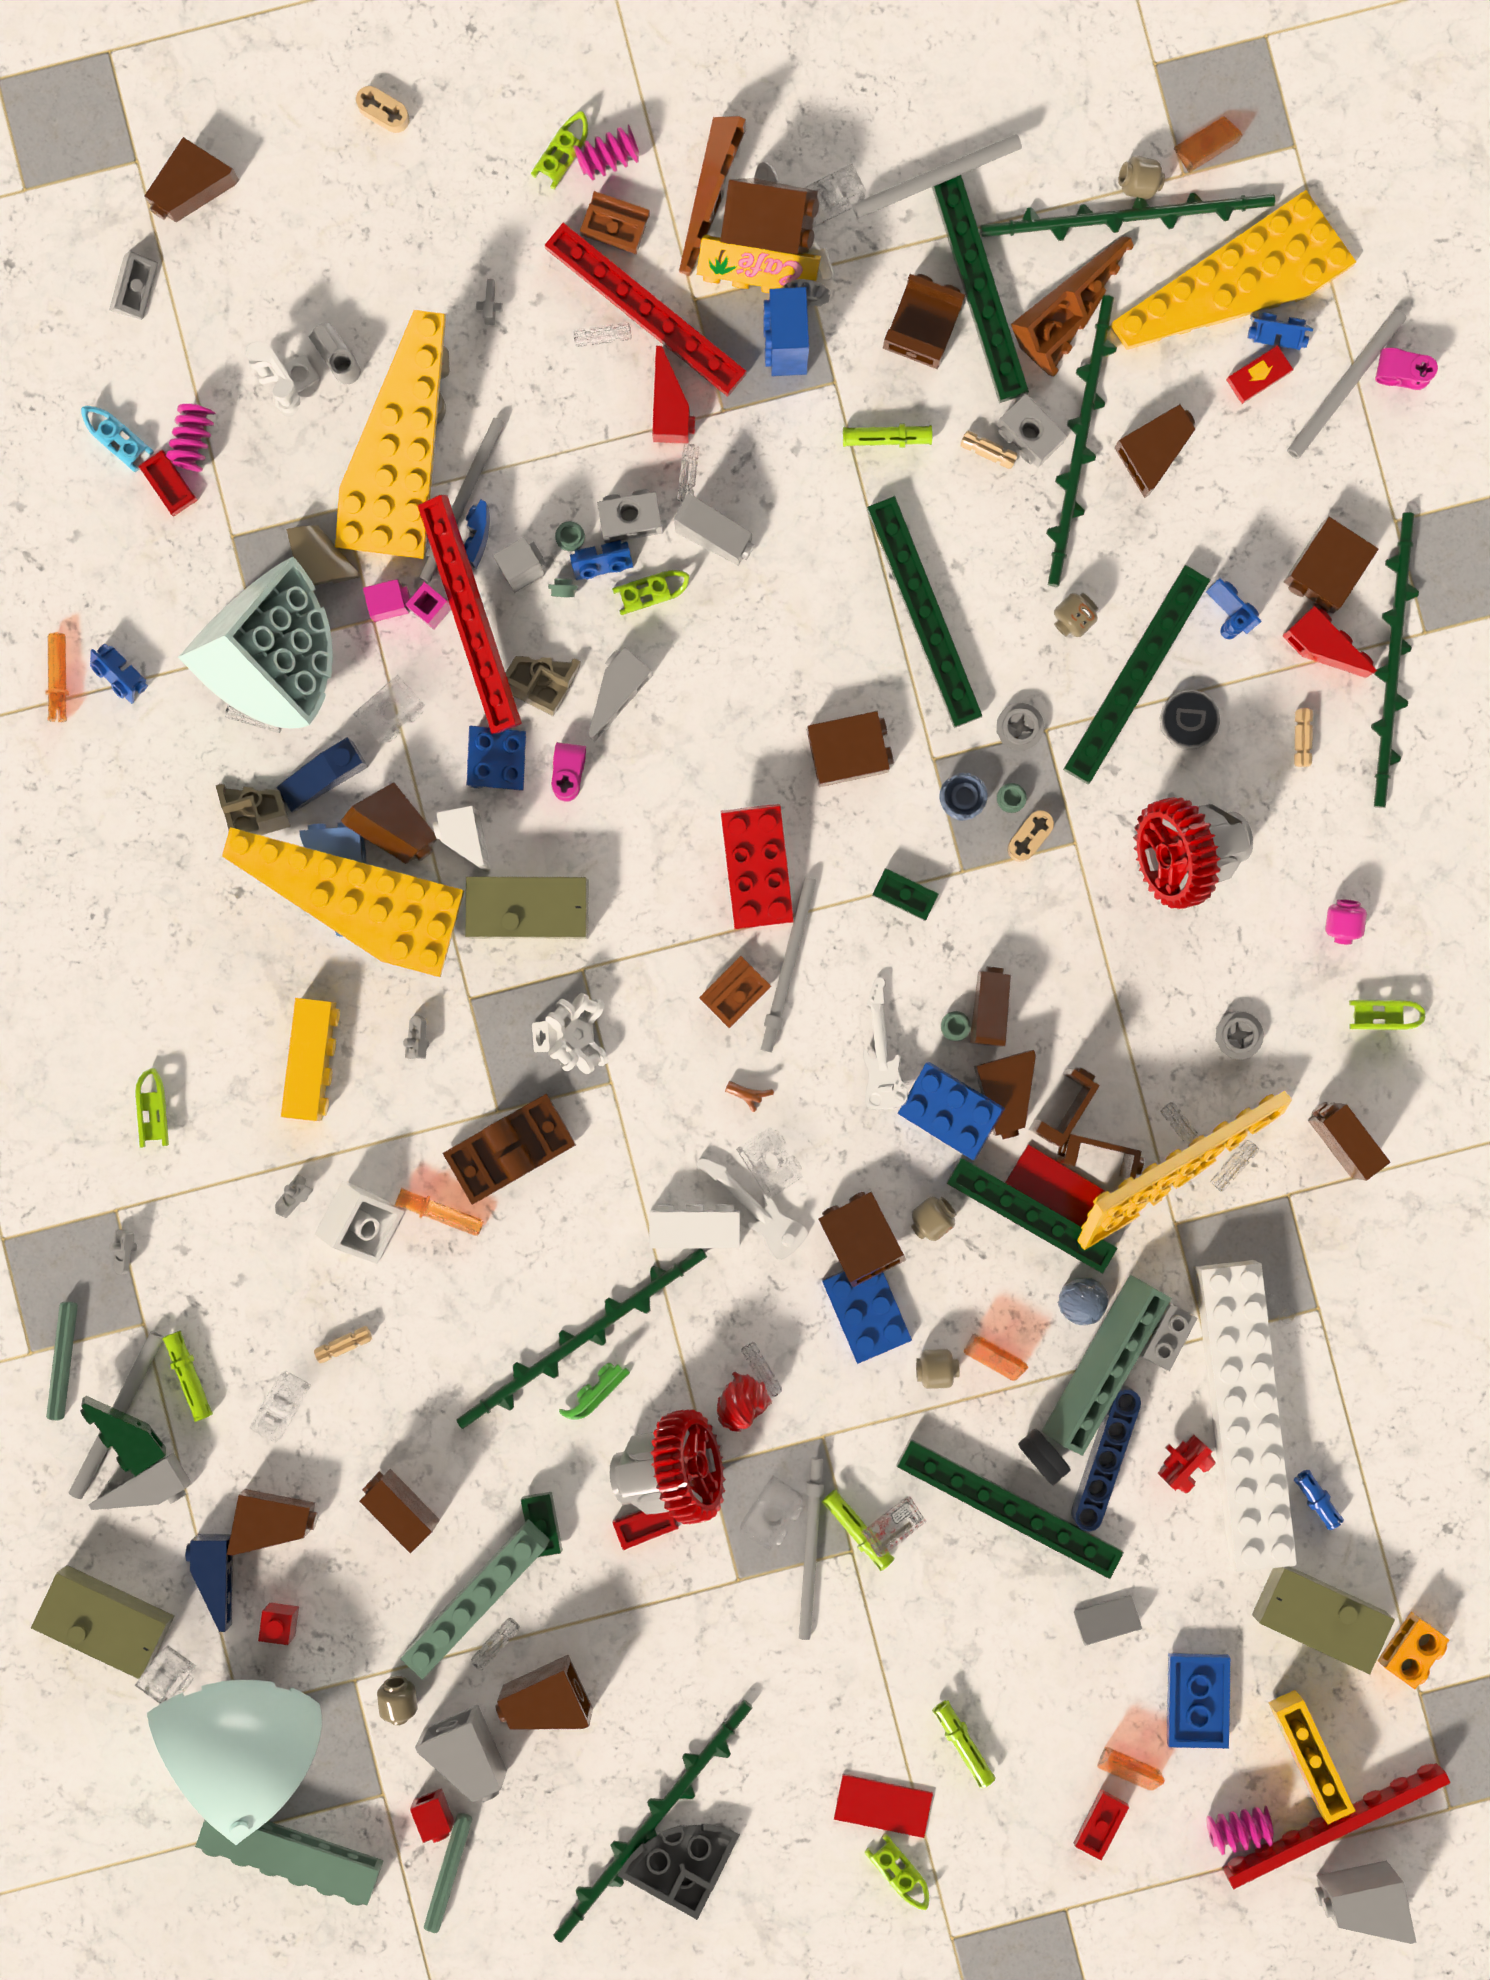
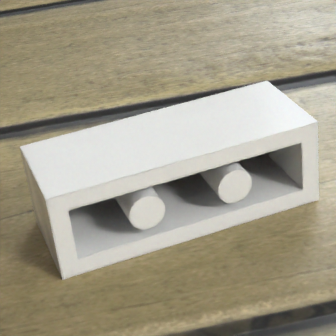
(694, 1227)

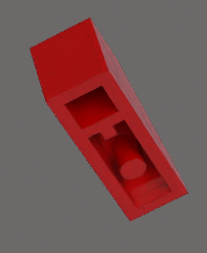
(670, 408)

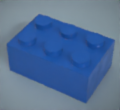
(786, 331)

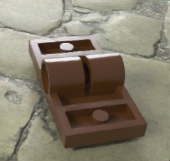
(509, 1149)

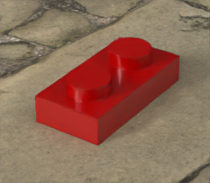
(1101, 1825)

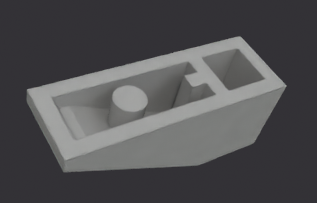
(619, 686)
(151, 1487)

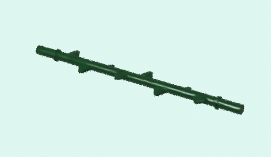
(1114, 219)
(1080, 426)
(1397, 647)
(569, 1343)
(659, 1808)

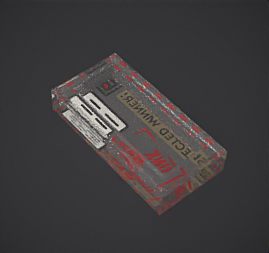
(894, 1526)

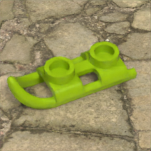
(564, 142)
(656, 587)
(1393, 1014)
(151, 1102)
(904, 1878)

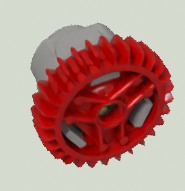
(1189, 849)
(672, 1469)

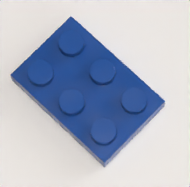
(951, 1111)
(867, 1315)
(1198, 1700)

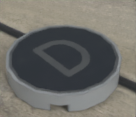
(1189, 719)

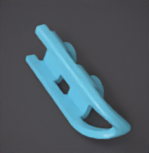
(109, 431)

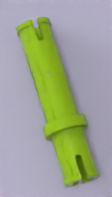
(899, 435)
(185, 1370)
(854, 1527)
(957, 1733)

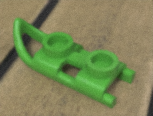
(592, 1397)

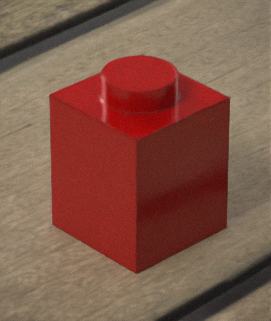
(278, 1623)
(432, 1816)

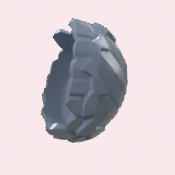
(963, 796)
(1083, 1301)

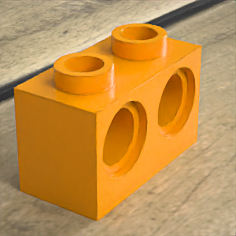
(1406, 1646)

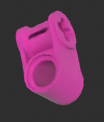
(1400, 369)
(568, 765)

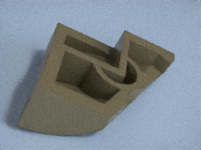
(319, 556)
(253, 809)

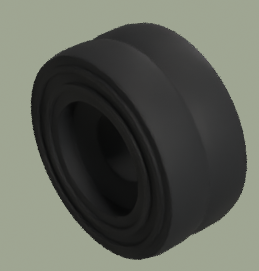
(1044, 1456)

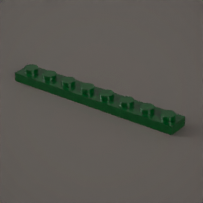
(980, 289)
(924, 612)
(1136, 674)
(1010, 1508)

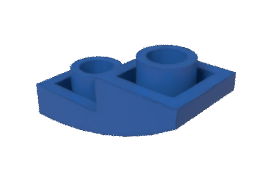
(478, 524)

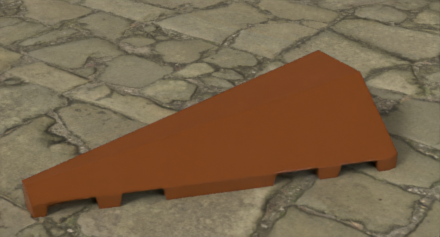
(720, 152)
(1053, 322)

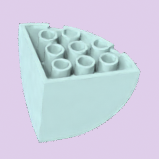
(268, 649)
(237, 1749)

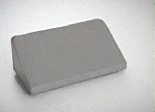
(133, 285)
(1107, 1620)

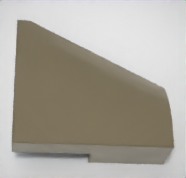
(541, 681)

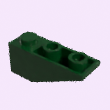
(130, 1438)

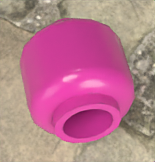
(1346, 921)

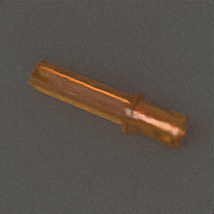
(56, 677)
(439, 1212)

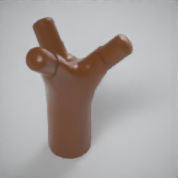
(747, 1094)

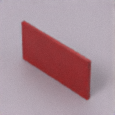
(1054, 1185)
(883, 1806)

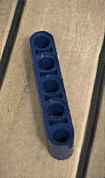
(1109, 1472)

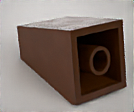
(769, 216)
(546, 1699)

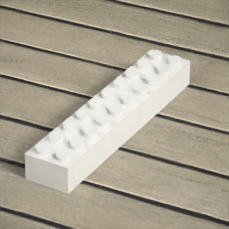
(1245, 1416)

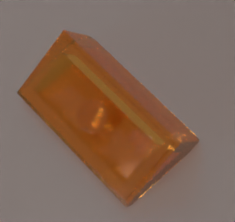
(1208, 143)
(995, 1357)
(1130, 1769)

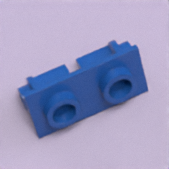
(1291, 332)
(588, 564)
(108, 665)

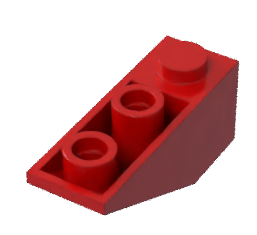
(1322, 642)

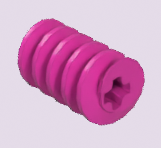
(607, 153)
(189, 436)
(1240, 1830)

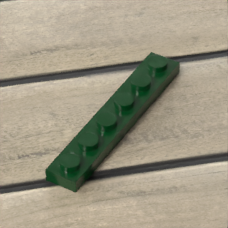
(1028, 1214)

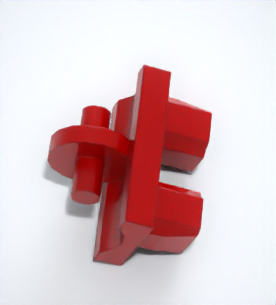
(1184, 1462)

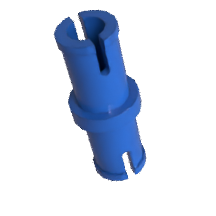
(1318, 1499)

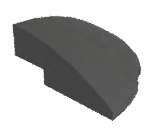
(681, 1865)

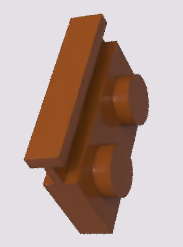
(615, 222)
(735, 992)

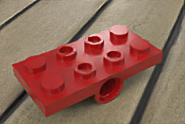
(757, 866)

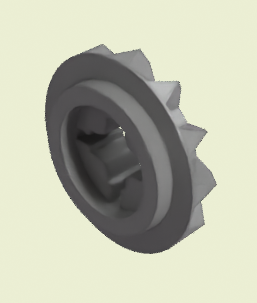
(816, 292)
(1032, 720)
(1250, 1043)

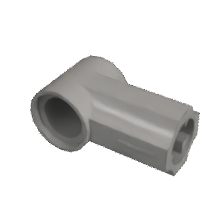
(335, 353)

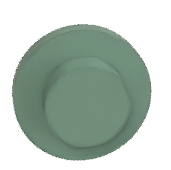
(570, 536)
(562, 588)
(1011, 798)
(955, 1026)

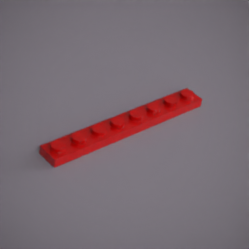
(645, 309)
(469, 614)
(1319, 1833)

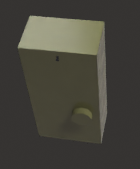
(527, 907)
(1323, 1617)
(102, 1621)

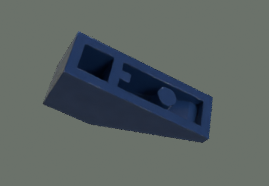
(322, 774)
(213, 1575)

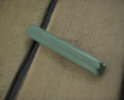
(61, 1360)
(448, 1873)

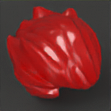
(742, 1402)

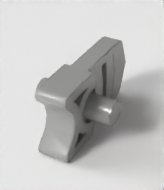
(488, 306)
(416, 1043)
(294, 1194)
(122, 1246)

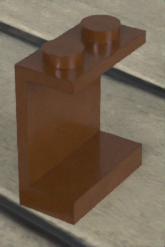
(924, 320)
(1059, 1136)
(1132, 1160)

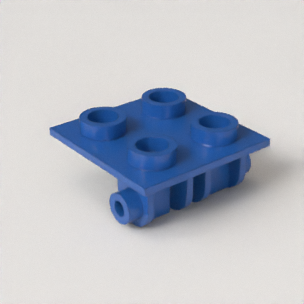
(1242, 615)
(496, 758)

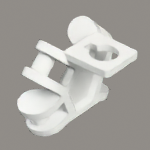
(285, 391)
(570, 1034)

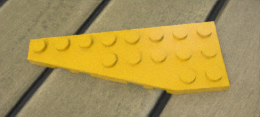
(1264, 267)
(396, 450)
(378, 909)
(1122, 1206)

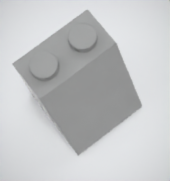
(464, 1754)
(1367, 1901)

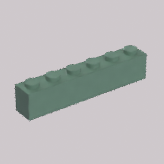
(1106, 1365)
(475, 1599)
(299, 1859)

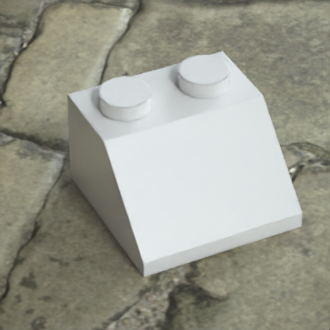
(463, 833)
(359, 1223)

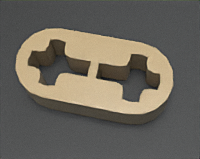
(385, 103)
(1036, 841)

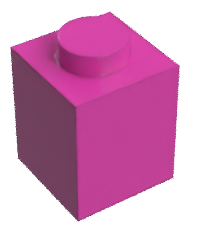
(386, 600)
(429, 606)

